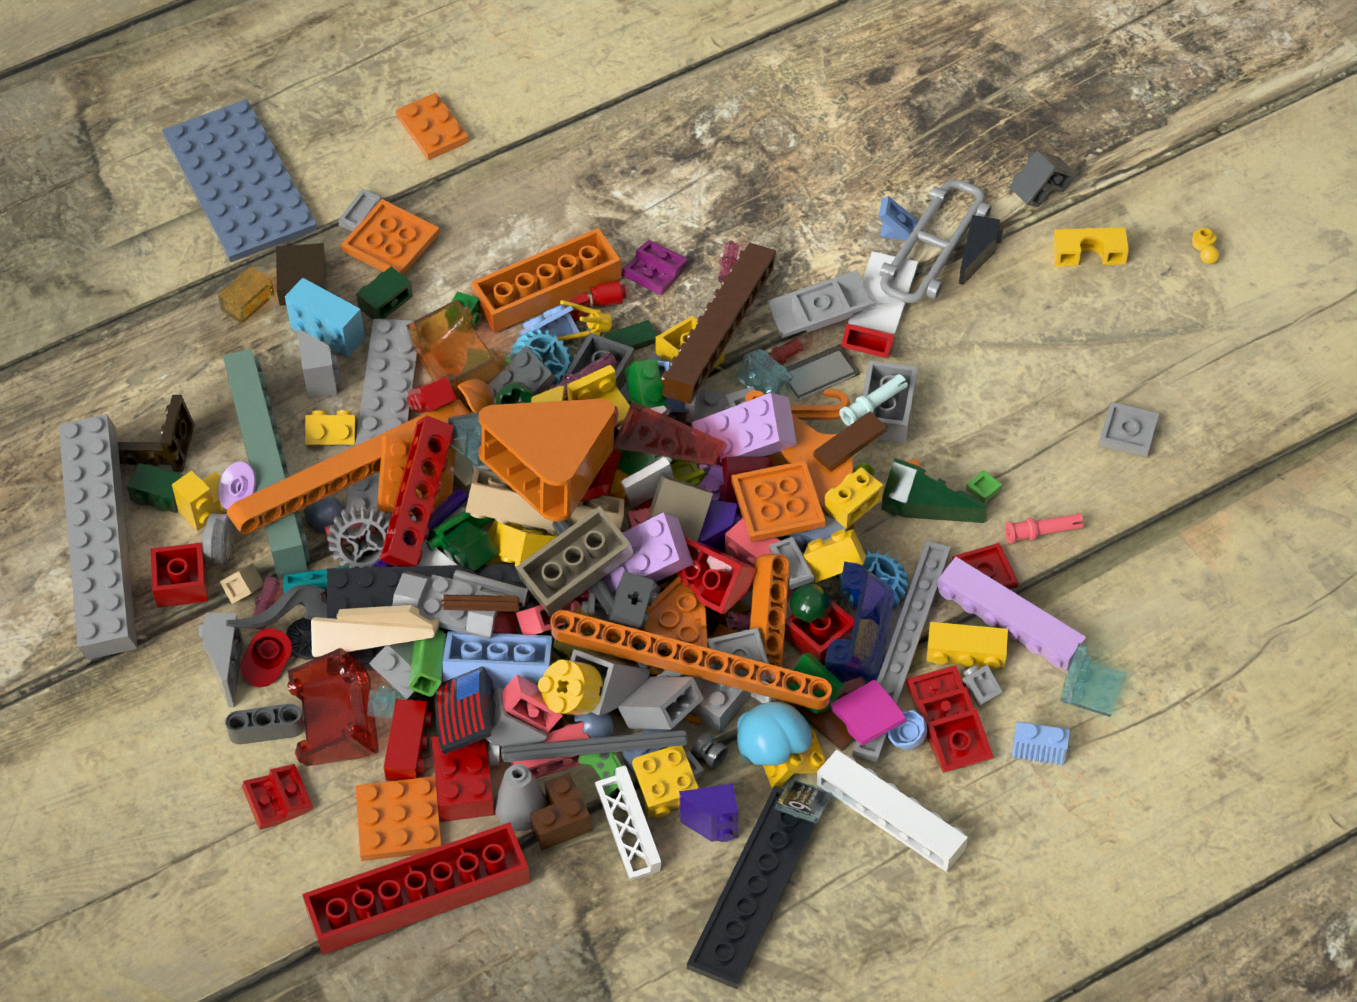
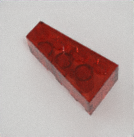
(661, 436)

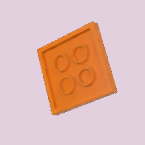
(390, 238)
(392, 465)
(778, 501)
(397, 818)

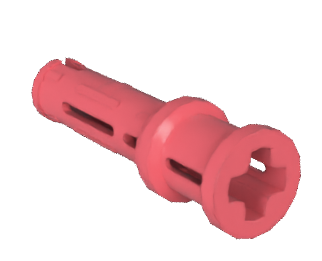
(1032, 529)

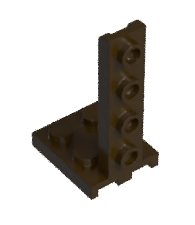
(174, 440)

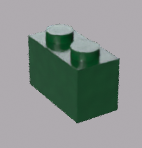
(384, 294)
(153, 487)
(469, 546)

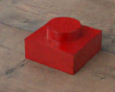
(583, 300)

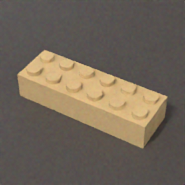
(495, 499)

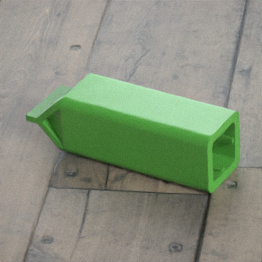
(427, 664)

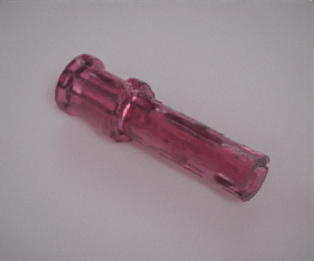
(602, 362)

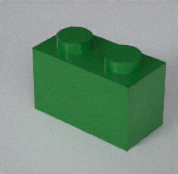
(645, 383)

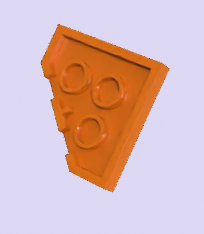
(678, 616)

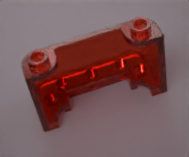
(334, 709)

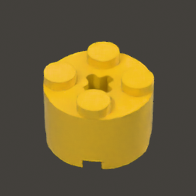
(571, 687)

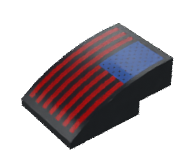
(464, 710)

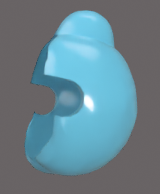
(772, 733)

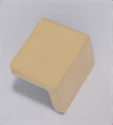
(242, 583)

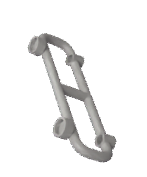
(931, 286)

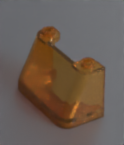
(452, 347)

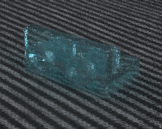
(762, 372)

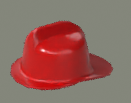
(265, 657)

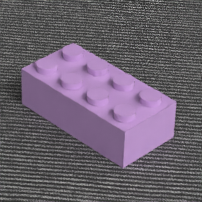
(752, 427)
(657, 550)

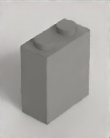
(660, 702)

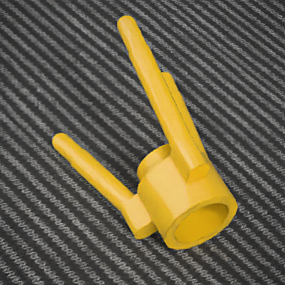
(596, 321)

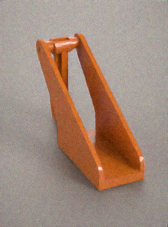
(809, 440)

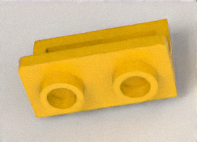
(330, 429)

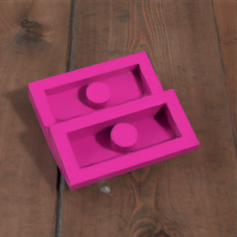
(868, 712)

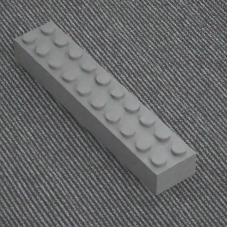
(97, 537)

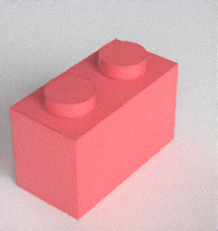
(525, 702)

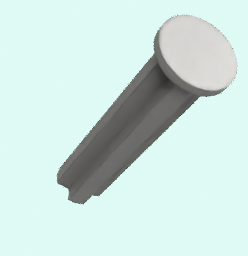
(494, 585)

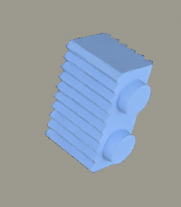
(1040, 743)

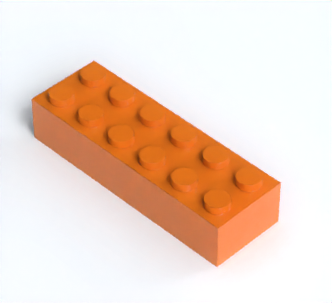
(546, 279)

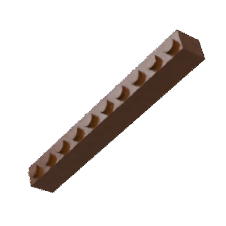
(718, 323)

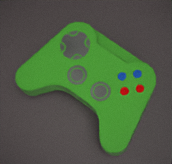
(604, 765)

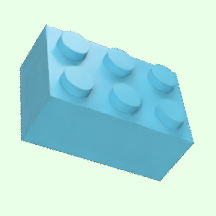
(325, 317)

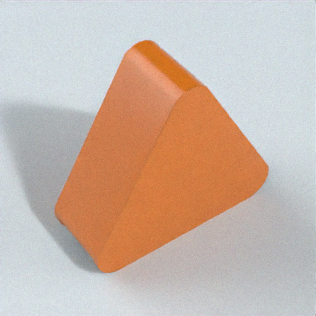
(548, 449)

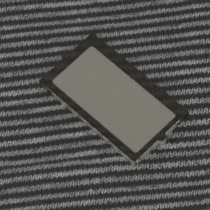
(820, 372)

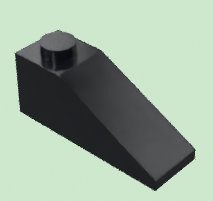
(980, 245)

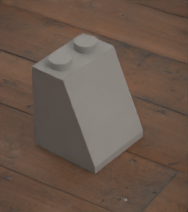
(618, 677)

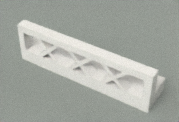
(638, 821)

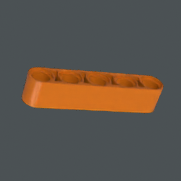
(770, 604)

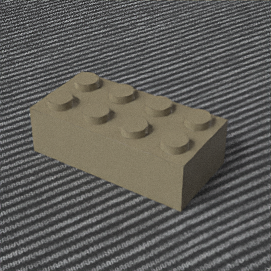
(575, 560)

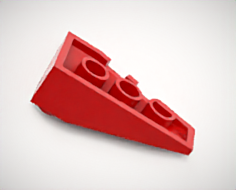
(716, 577)

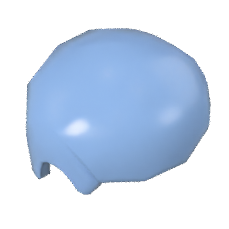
(911, 733)

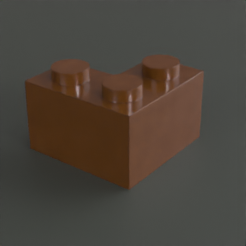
(564, 817)

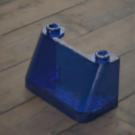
(865, 651)

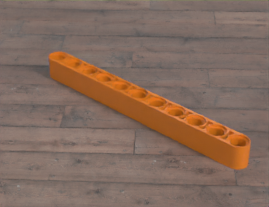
(325, 477)
(699, 669)

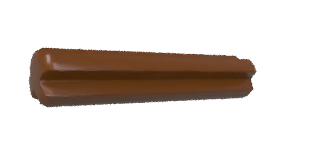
(480, 602)

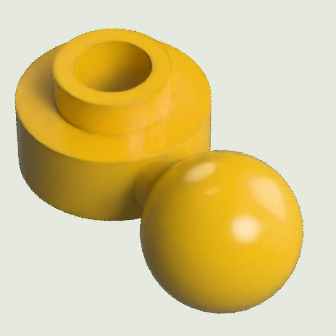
(1205, 241)

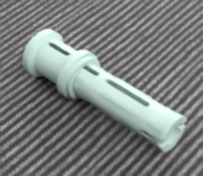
(868, 403)

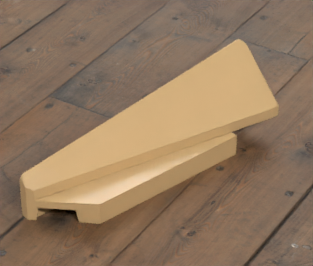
(370, 628)

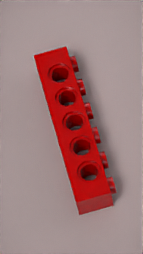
(395, 549)

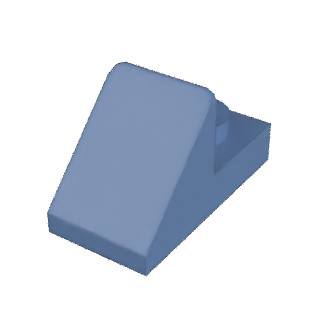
(896, 220)

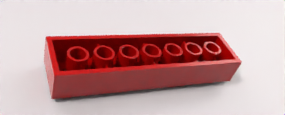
(416, 888)

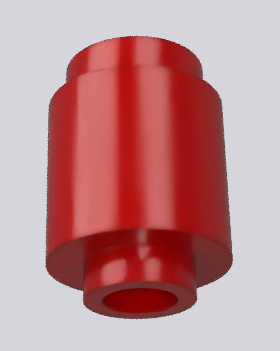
(608, 294)

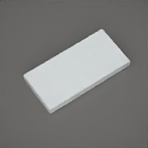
(887, 311)

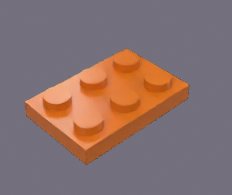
(432, 126)

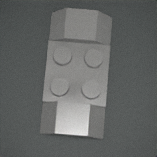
(819, 304)
(427, 593)

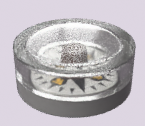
(218, 539)

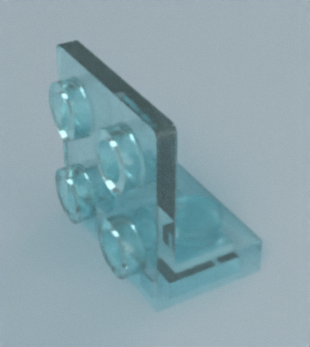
(1091, 684)

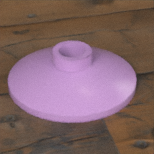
(236, 483)

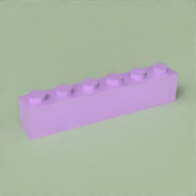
(1007, 610)

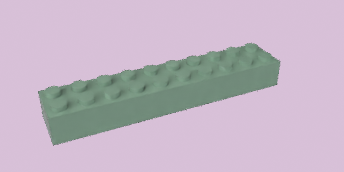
(265, 456)

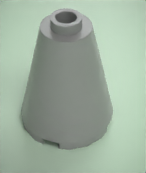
(518, 798)

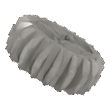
(352, 533)

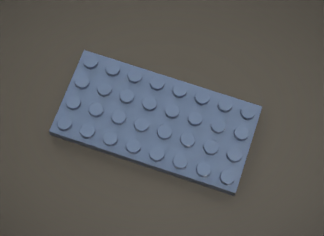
(239, 180)

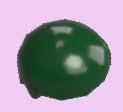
(514, 393)
(810, 603)

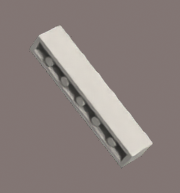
(892, 810)

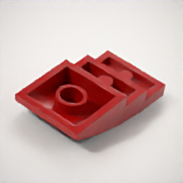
(951, 720)

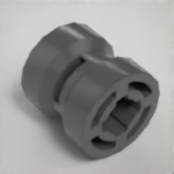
(709, 750)

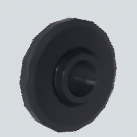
(301, 638)

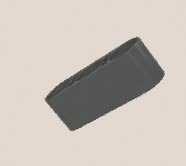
(252, 722)

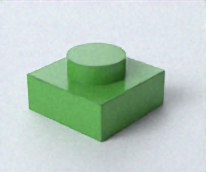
(984, 486)

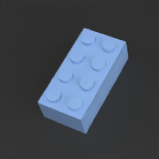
(501, 656)

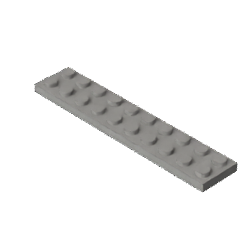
(384, 402)

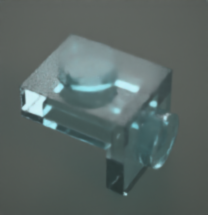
(382, 702)

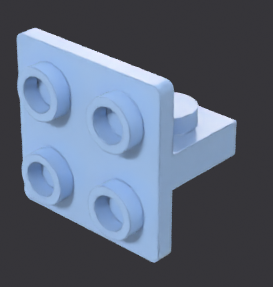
(556, 321)

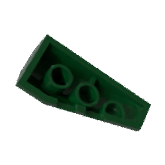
(921, 497)

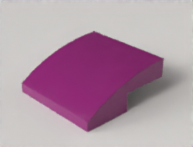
(654, 267)

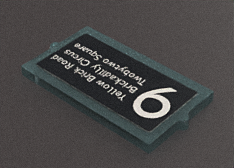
(803, 801)

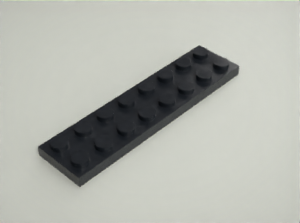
(751, 895)

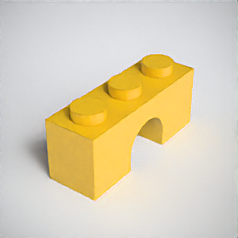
(1107, 242)

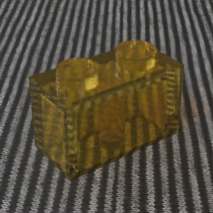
(246, 295)

